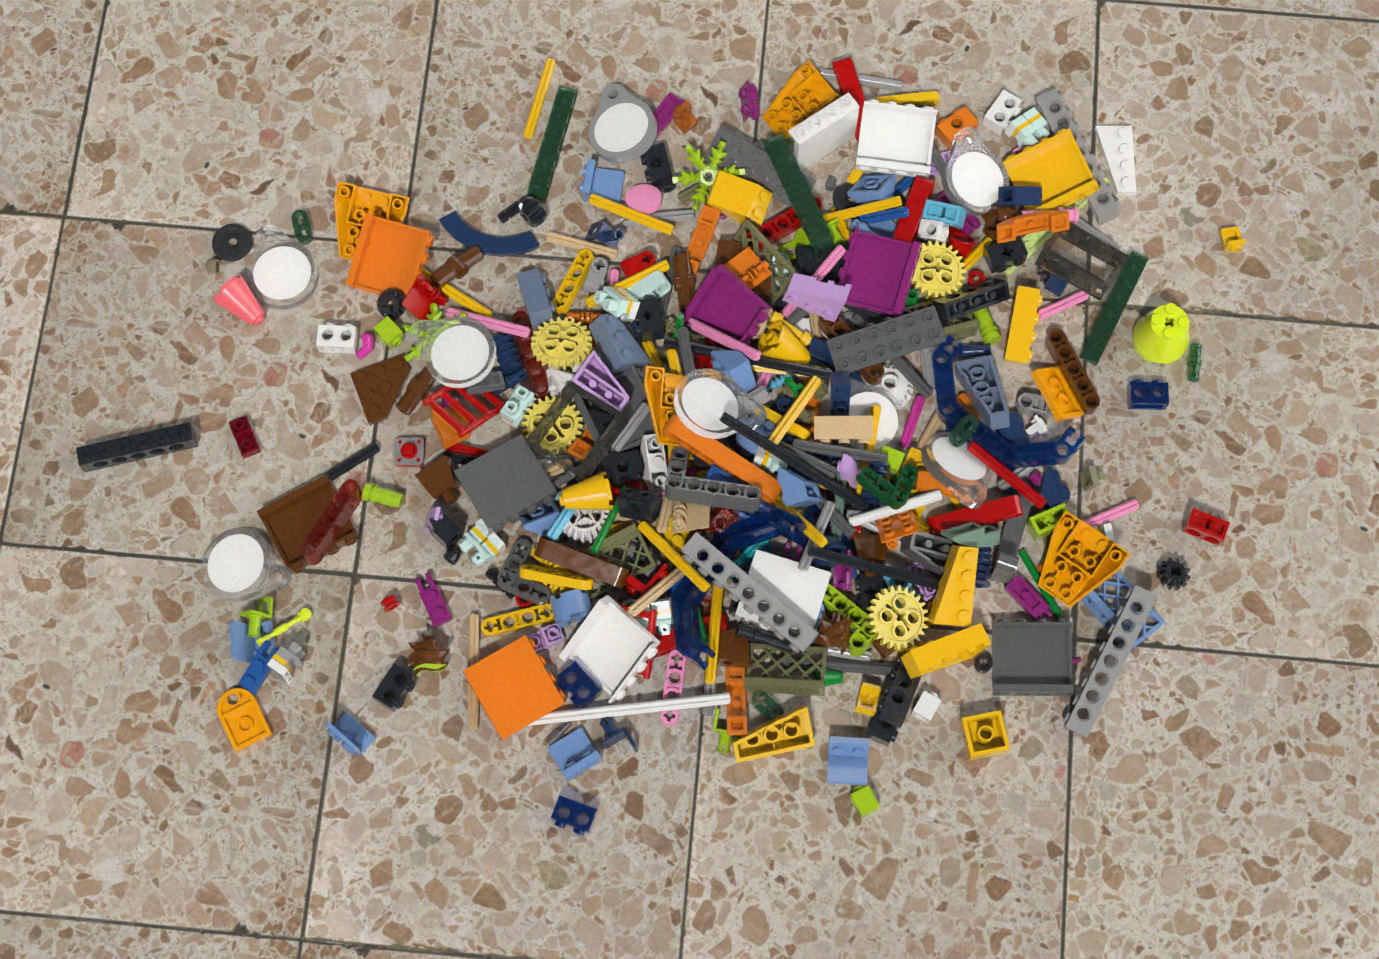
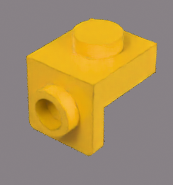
(1231, 239)
(868, 699)

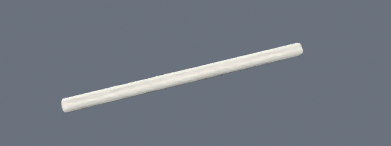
(634, 708)

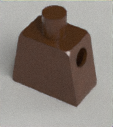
(440, 479)
(869, 548)
(733, 650)

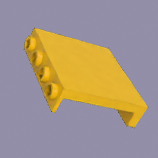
(1056, 167)

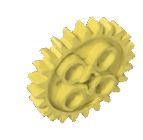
(937, 287)
(561, 343)
(568, 416)
(908, 605)

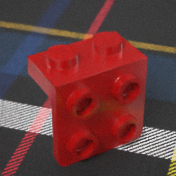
(636, 589)

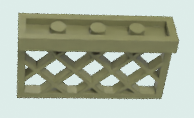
(769, 249)
(958, 331)
(615, 541)
(786, 685)

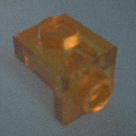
(683, 118)

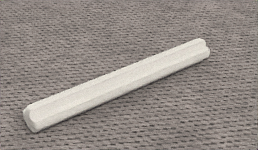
(885, 511)

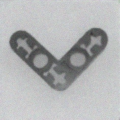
(514, 580)

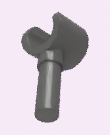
(831, 184)

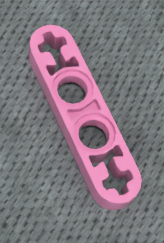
(673, 687)

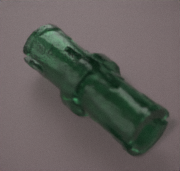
(1194, 362)

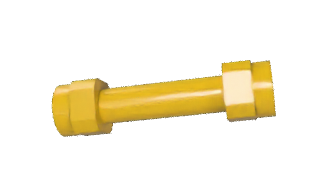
(803, 337)

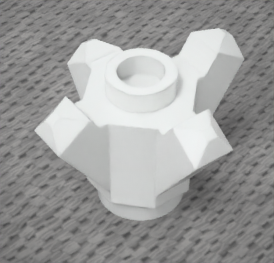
(558, 380)

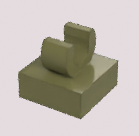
(1090, 478)

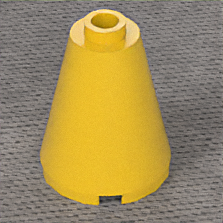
(783, 345)
(588, 494)

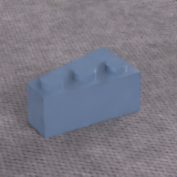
(535, 297)
(616, 344)

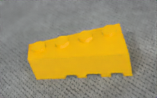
(1022, 325)
(956, 588)
(945, 651)
(779, 735)

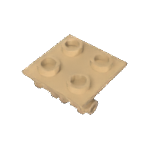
(689, 517)

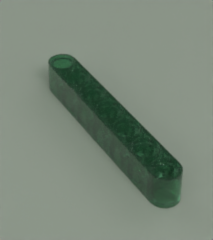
(552, 143)
(798, 193)
(1114, 308)

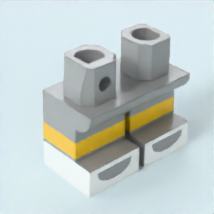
(285, 661)

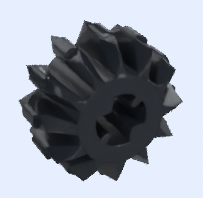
(531, 211)
(1170, 567)

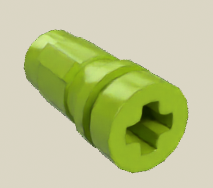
(989, 331)
(382, 495)

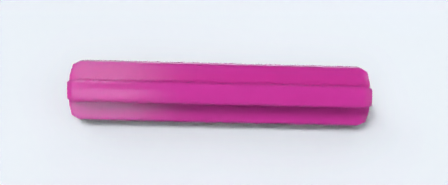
(912, 421)

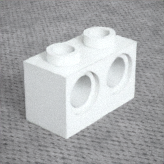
(999, 111)
(336, 343)

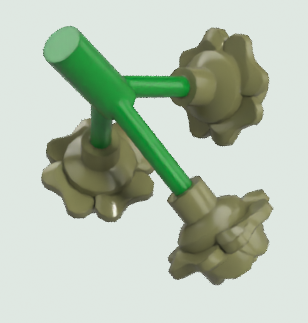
(670, 330)
(792, 390)

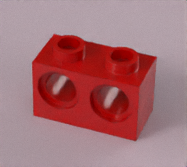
(1206, 527)

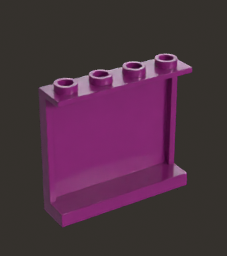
(879, 272)
(727, 306)

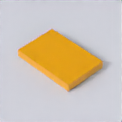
(1057, 393)

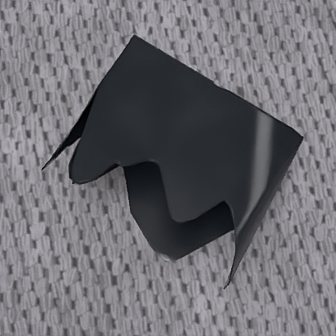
(445, 532)

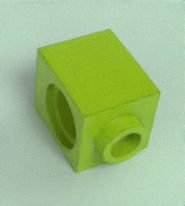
(389, 333)
(864, 801)

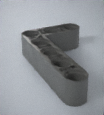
(705, 491)
(1006, 555)

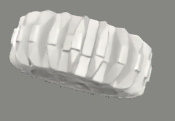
(585, 526)

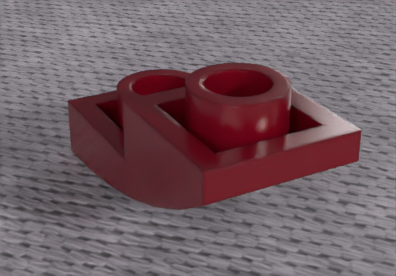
(244, 437)

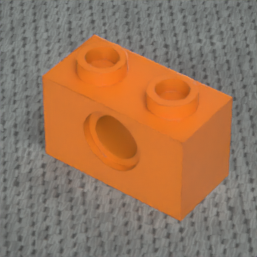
(959, 117)

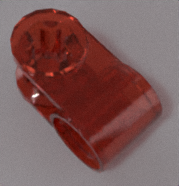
(721, 519)

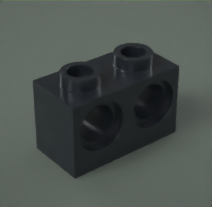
(390, 685)

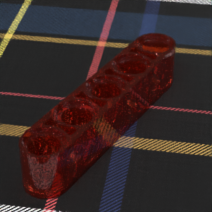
(531, 363)
(331, 522)

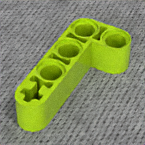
(834, 598)

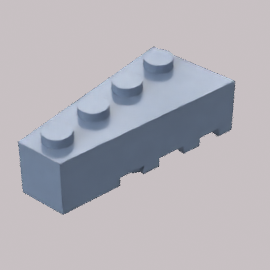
(984, 389)

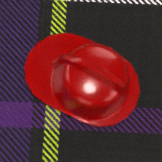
(961, 242)

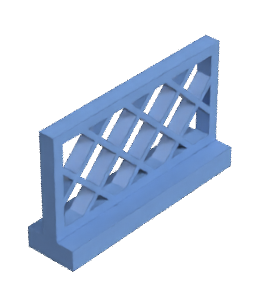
(1106, 614)

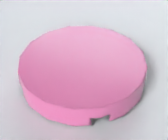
(644, 198)

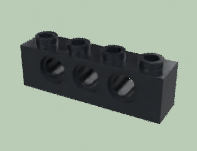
(972, 299)
(894, 712)

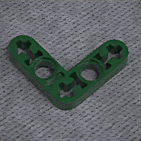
(891, 491)

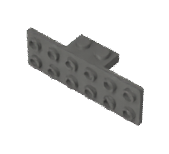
(755, 161)
(886, 340)

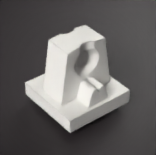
(1038, 427)

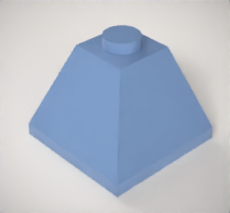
(873, 188)
(540, 520)

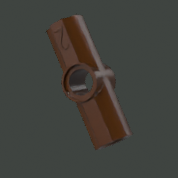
(456, 266)
(683, 280)
(417, 390)

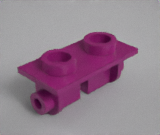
(748, 94)
(843, 575)

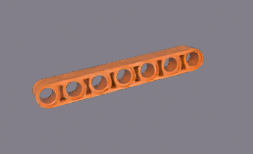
(724, 458)

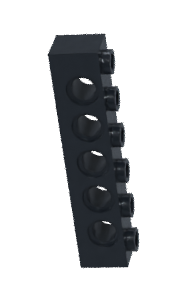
(136, 447)

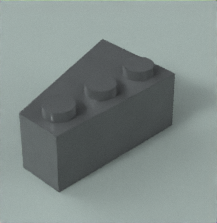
(928, 551)

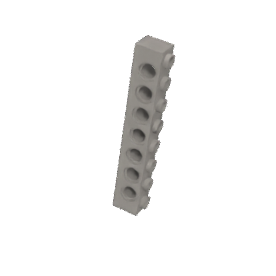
(1052, 100)
(699, 544)
(1145, 600)

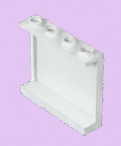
(825, 131)
(896, 139)
(794, 588)
(611, 647)

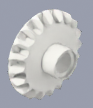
(902, 387)

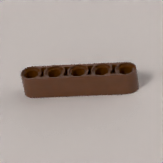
(829, 329)
(1072, 362)
(581, 562)

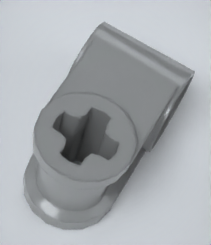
(596, 278)
(1037, 406)

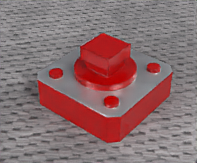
(409, 452)

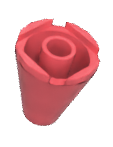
(240, 301)

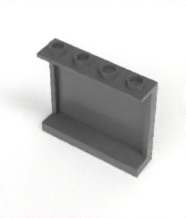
(633, 386)
(506, 484)
(1032, 658)

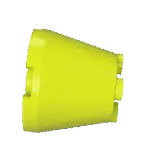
(1162, 334)

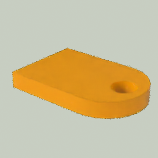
(243, 720)

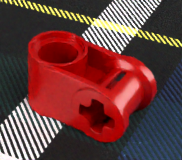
(637, 263)

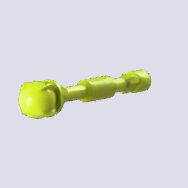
(304, 615)

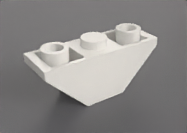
(653, 463)

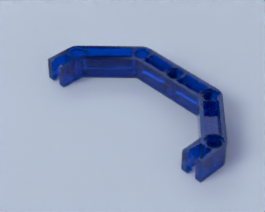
(1022, 455)
(736, 537)

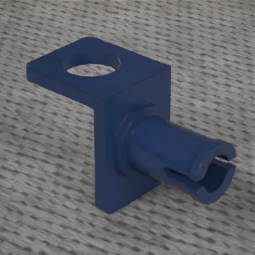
(605, 234)
(615, 735)

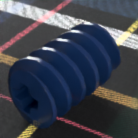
(506, 355)
(879, 468)
(983, 568)

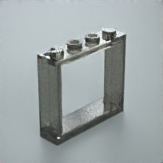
(1075, 274)
(601, 446)

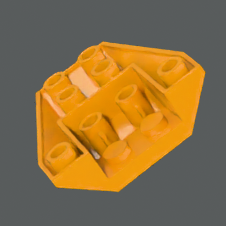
(799, 99)
(352, 205)
(660, 397)
(1078, 560)

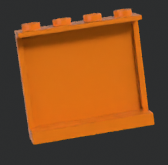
(388, 256)
(514, 687)

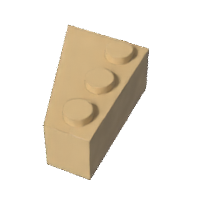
(843, 428)

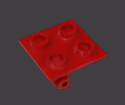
(421, 296)

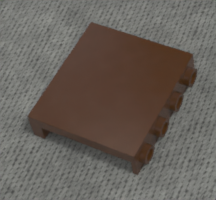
(293, 518)

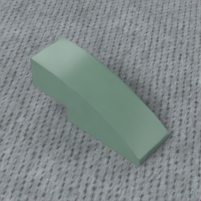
(973, 535)

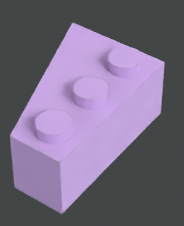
(816, 296)
(599, 381)

